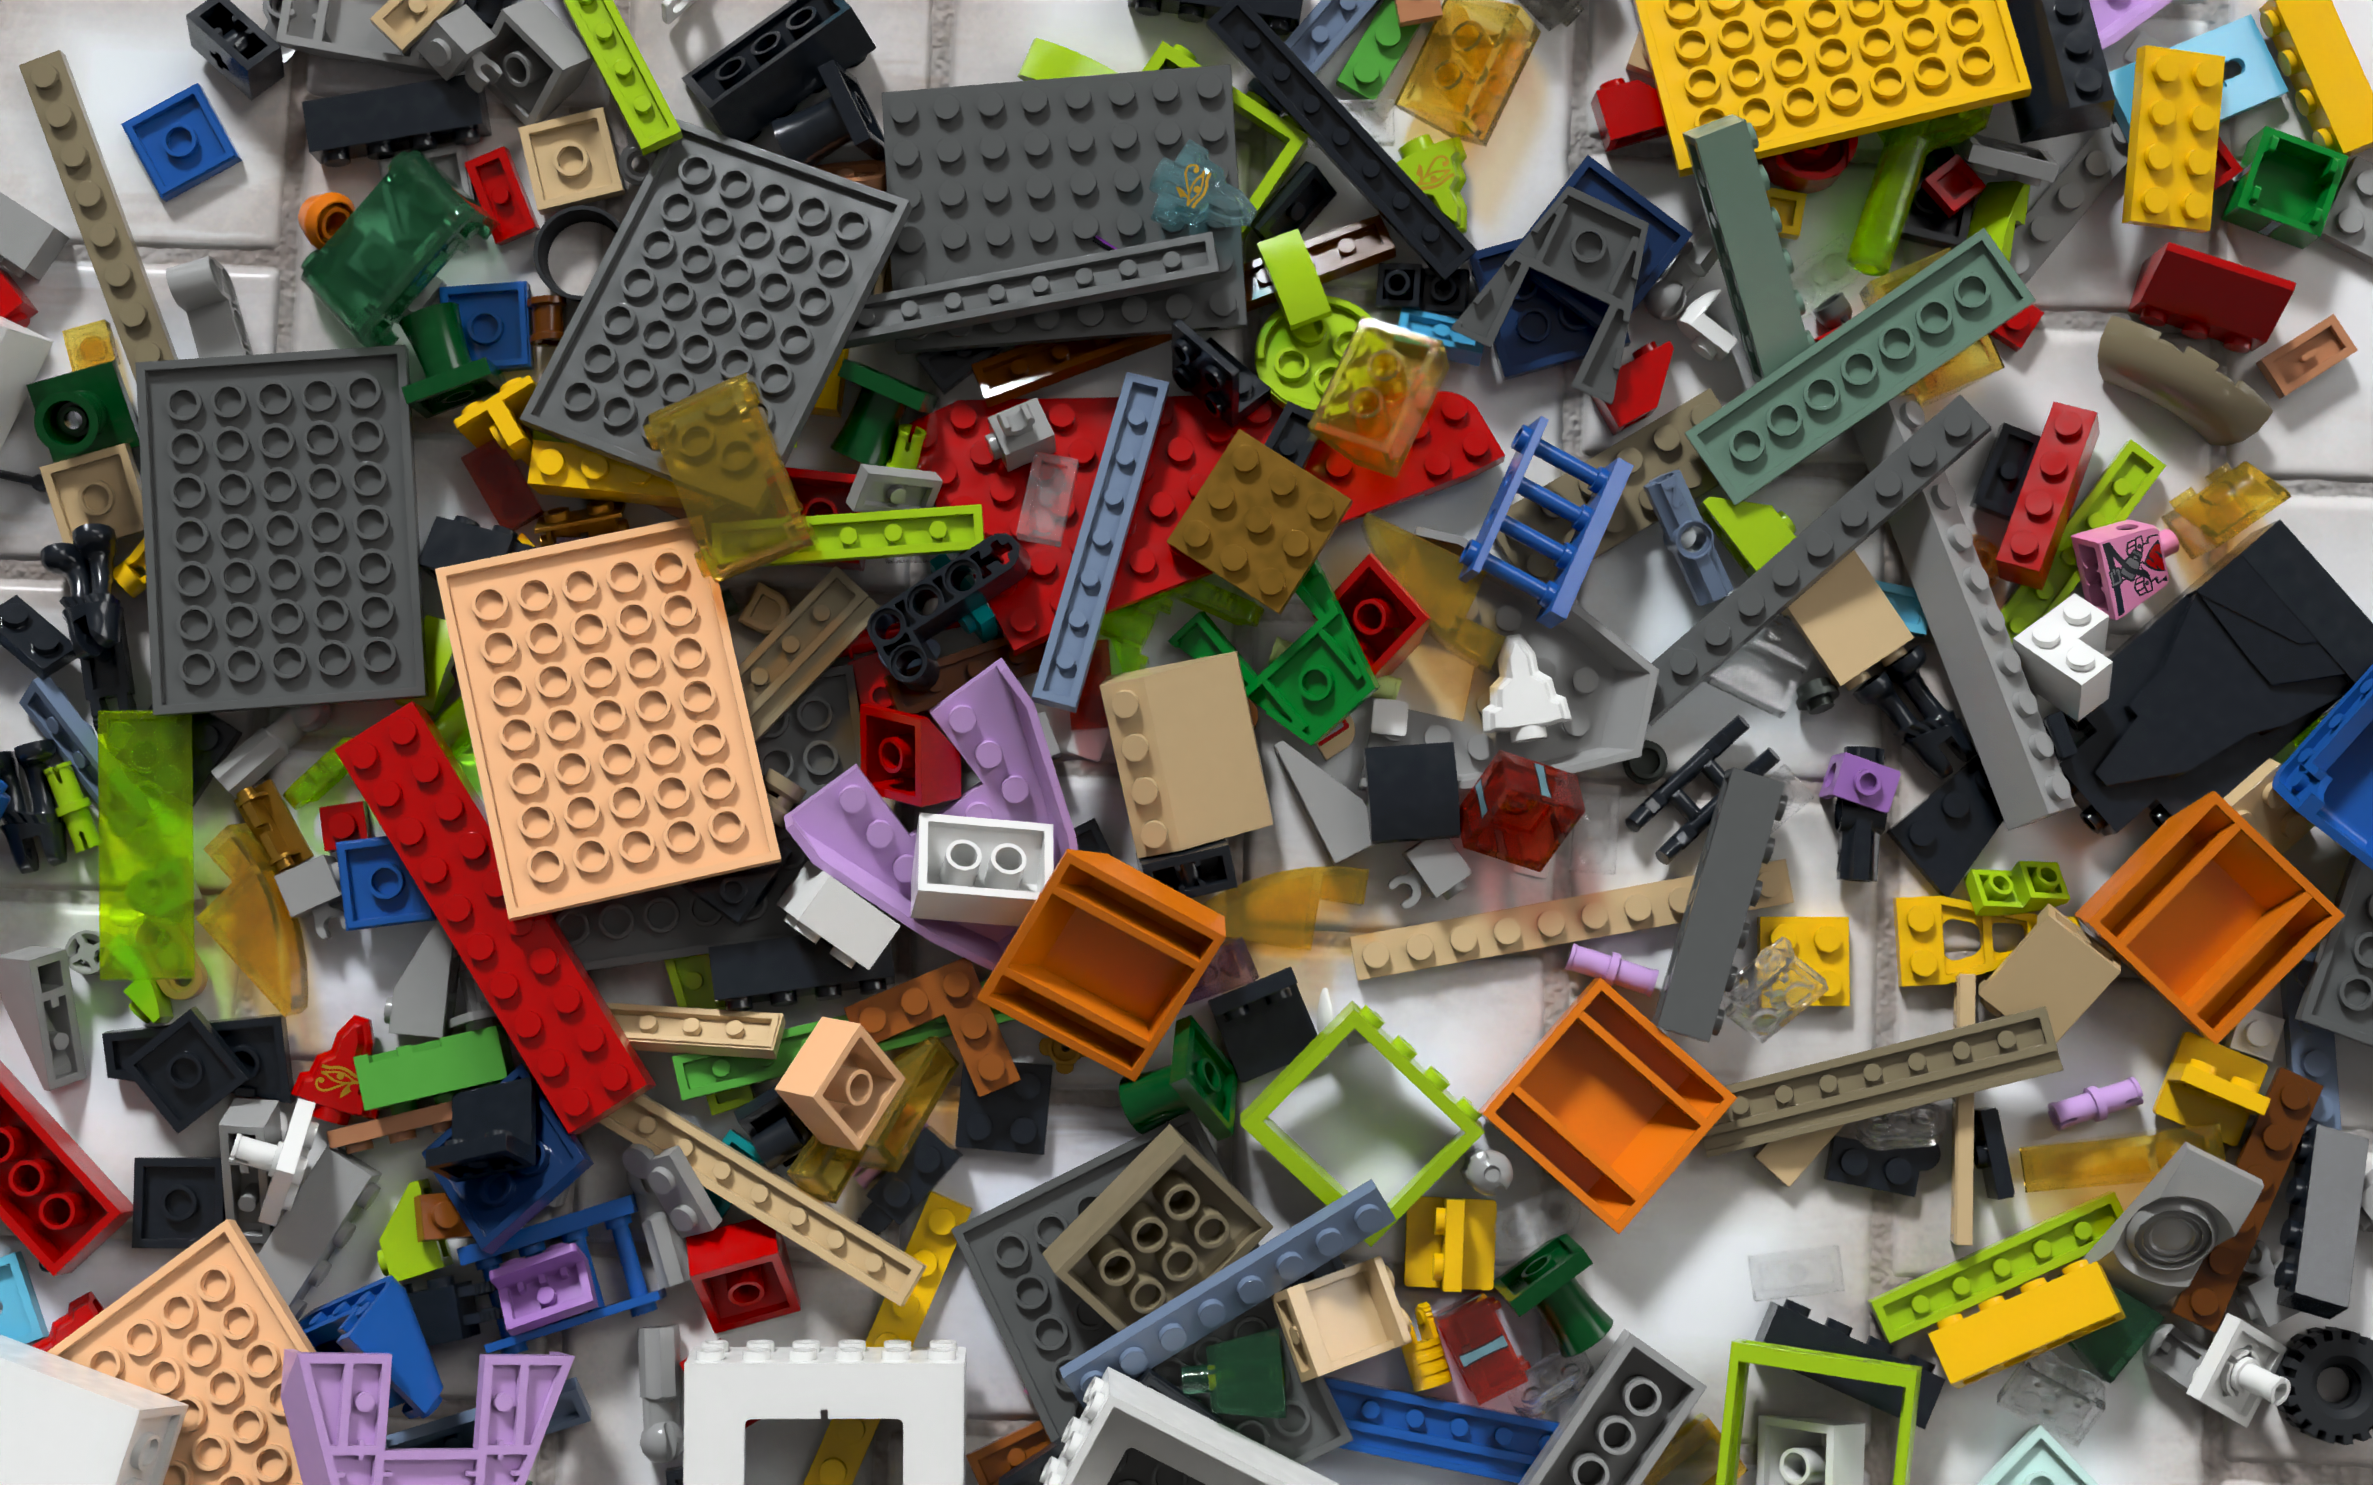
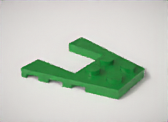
(1314, 679)

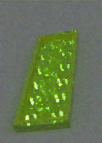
(145, 846)

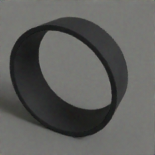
(553, 227)

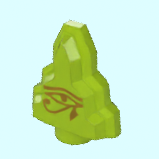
(1438, 174)

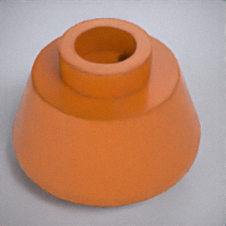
(323, 216)

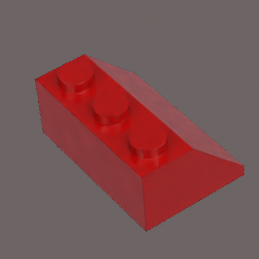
(2209, 297)

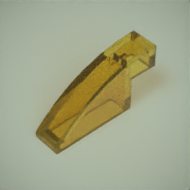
(1432, 580)
(1284, 904)
(254, 921)
(2112, 1158)
(826, 1169)

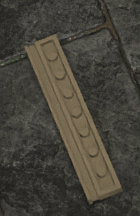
(803, 648)
(1886, 1080)

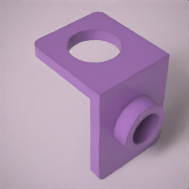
(1860, 782)

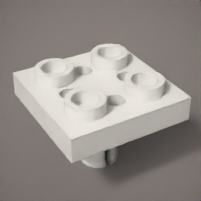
(283, 1161)
(2240, 1371)

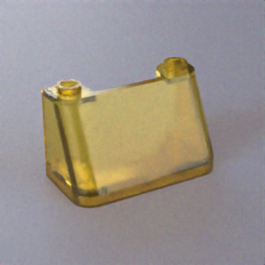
(730, 479)

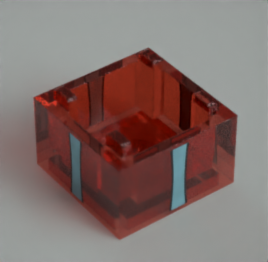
(1520, 811)
(1481, 1347)

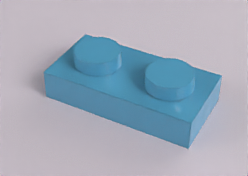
(1457, 347)

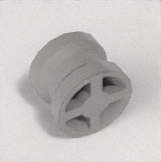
(82, 952)

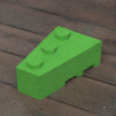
(434, 1069)

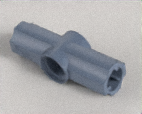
(1676, 513)

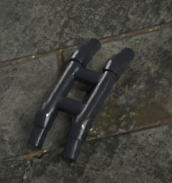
(1673, 787)

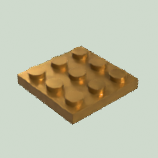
(1259, 521)

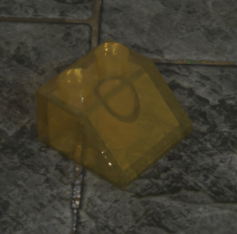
(2223, 507)

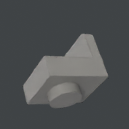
(479, 1011)

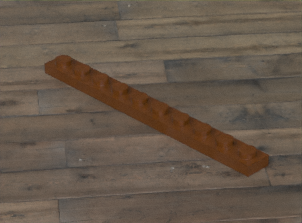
(1044, 364)

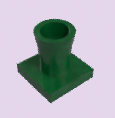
(446, 362)
(99, 399)
(877, 413)
(1195, 1081)
(1549, 1284)

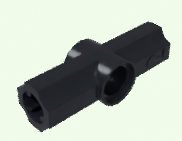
(1859, 830)

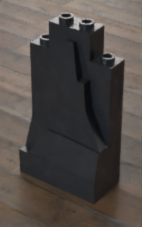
(2218, 683)

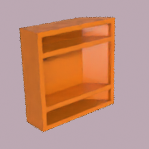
(2209, 915)
(1105, 960)
(1607, 1105)

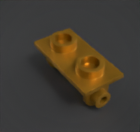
(597, 519)
(273, 825)

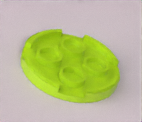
(1303, 360)

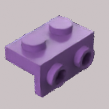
(544, 1287)

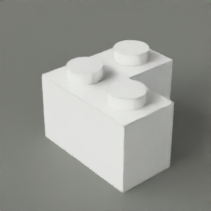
(2065, 657)
(828, 909)

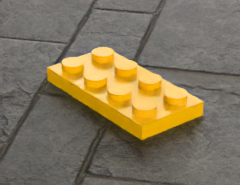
(2173, 139)

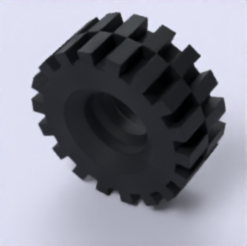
(2302, 1365)

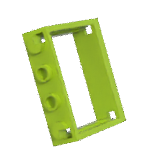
(1254, 109)
(1401, 1055)
(1820, 1362)

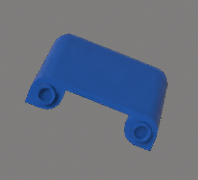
(2333, 773)
(381, 1321)

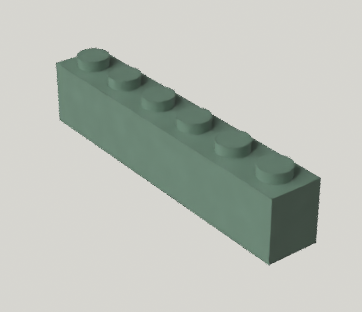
(1748, 243)

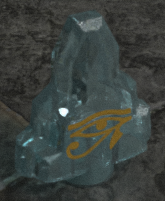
(1196, 191)

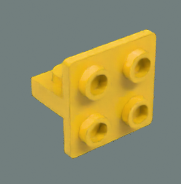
(500, 419)
(2211, 1087)
(1450, 1244)

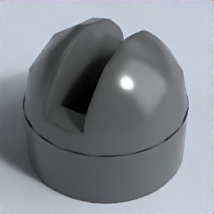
(1834, 311)

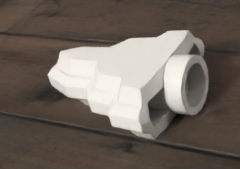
(1522, 696)

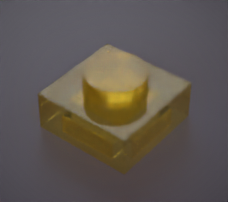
(90, 345)

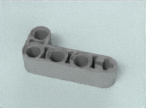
(211, 307)

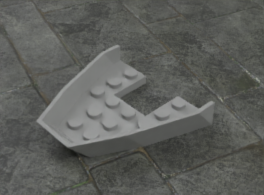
(1597, 672)

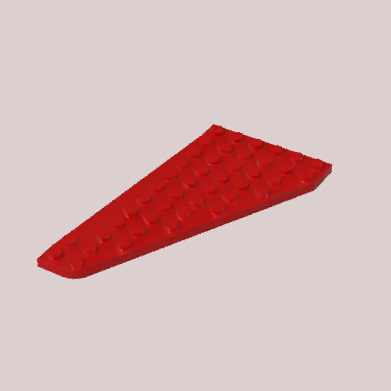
(1188, 444)

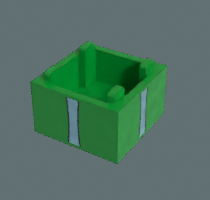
(2284, 187)

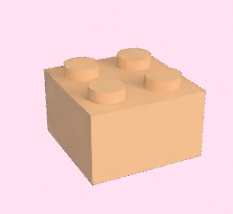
(840, 1083)

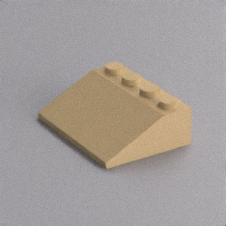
(1186, 753)

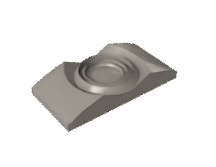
(345, 33)
(2175, 1225)

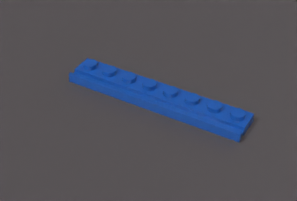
(1439, 1431)

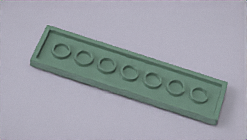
(1860, 367)

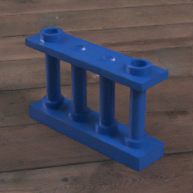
(1588, 521)
(572, 1230)

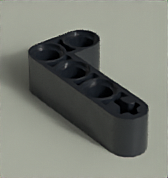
(952, 606)

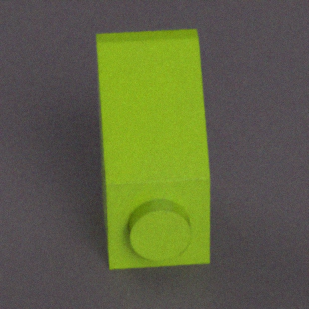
(1748, 530)
(400, 1250)

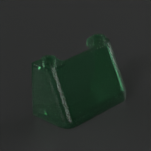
(393, 247)

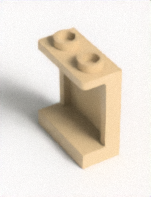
(1849, 623)
(2051, 968)
(1342, 1318)

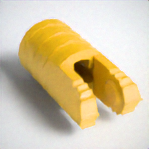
(1426, 1357)

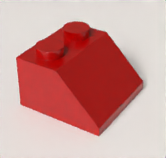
(1381, 615)
(908, 757)
(742, 1274)

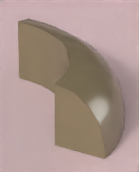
(2180, 382)

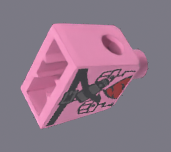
(2123, 564)

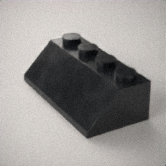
(777, 64)
(2064, 69)

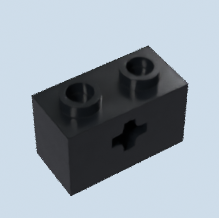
(235, 46)
(1193, 870)

